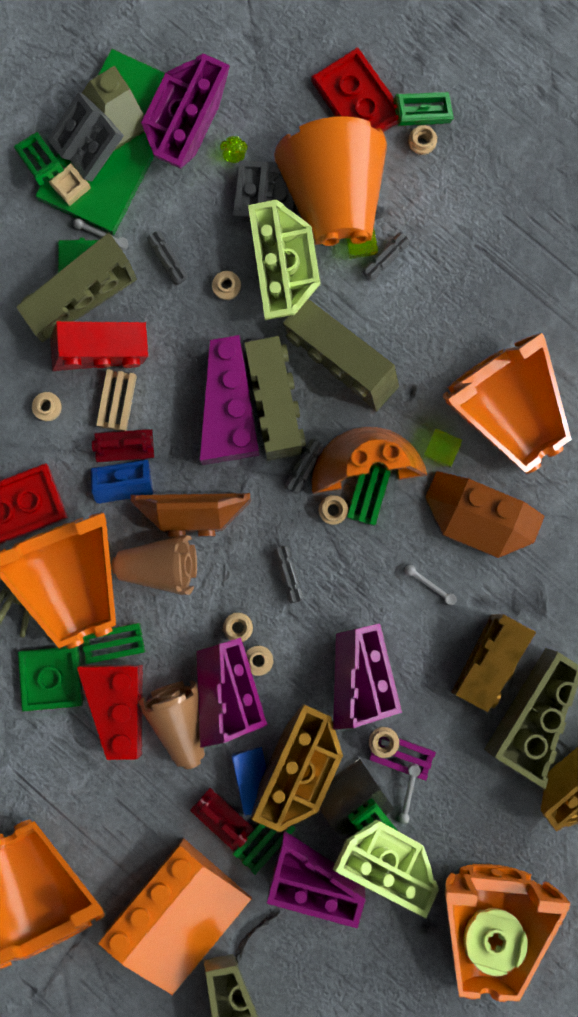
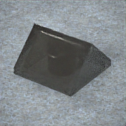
(347, 793)

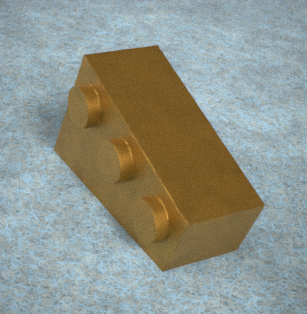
(492, 661)

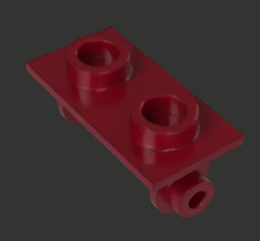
(123, 445)
(222, 819)

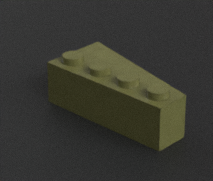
(78, 287)
(343, 354)
(274, 399)
(536, 718)
(227, 988)

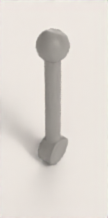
(79, 224)
(450, 599)
(414, 771)

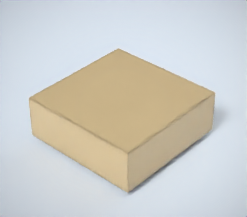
(70, 184)

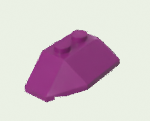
(184, 109)

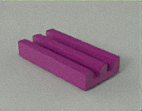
(426, 764)

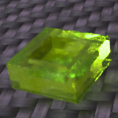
(364, 249)
(442, 448)

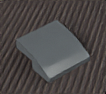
(85, 137)
(259, 184)

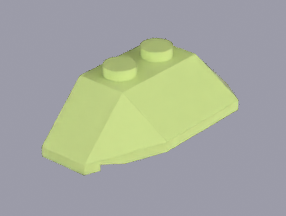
(283, 258)
(389, 866)

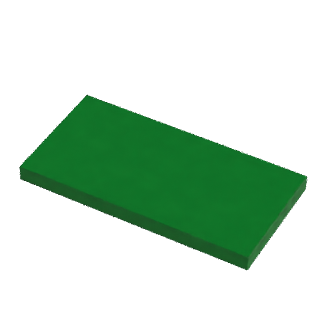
(125, 168)

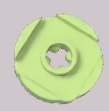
(504, 957)

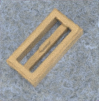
(120, 376)

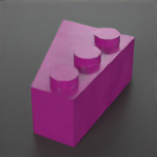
(363, 679)
(226, 694)
(310, 886)

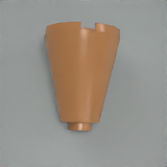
(159, 565)
(175, 720)

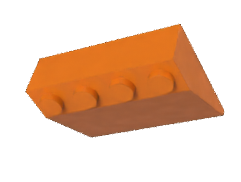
(175, 918)

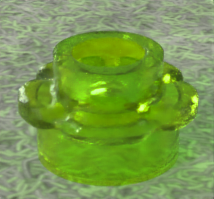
(233, 149)

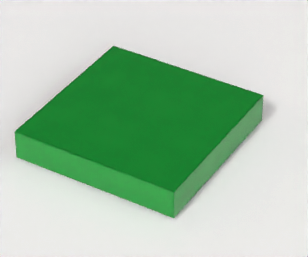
(50, 678)

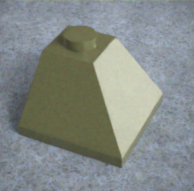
(117, 102)

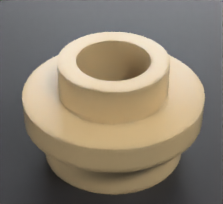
(426, 133)
(230, 293)
(54, 410)
(337, 501)
(238, 617)
(268, 660)
(390, 749)

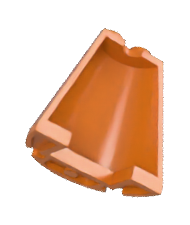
(335, 176)
(514, 403)
(360, 448)
(64, 580)
(39, 896)
(535, 907)

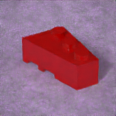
(98, 345)
(113, 701)

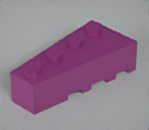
(228, 414)

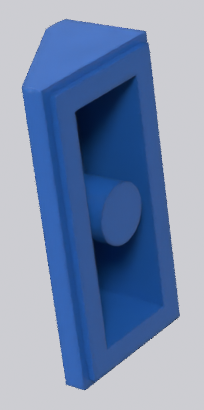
(121, 481)
(249, 770)

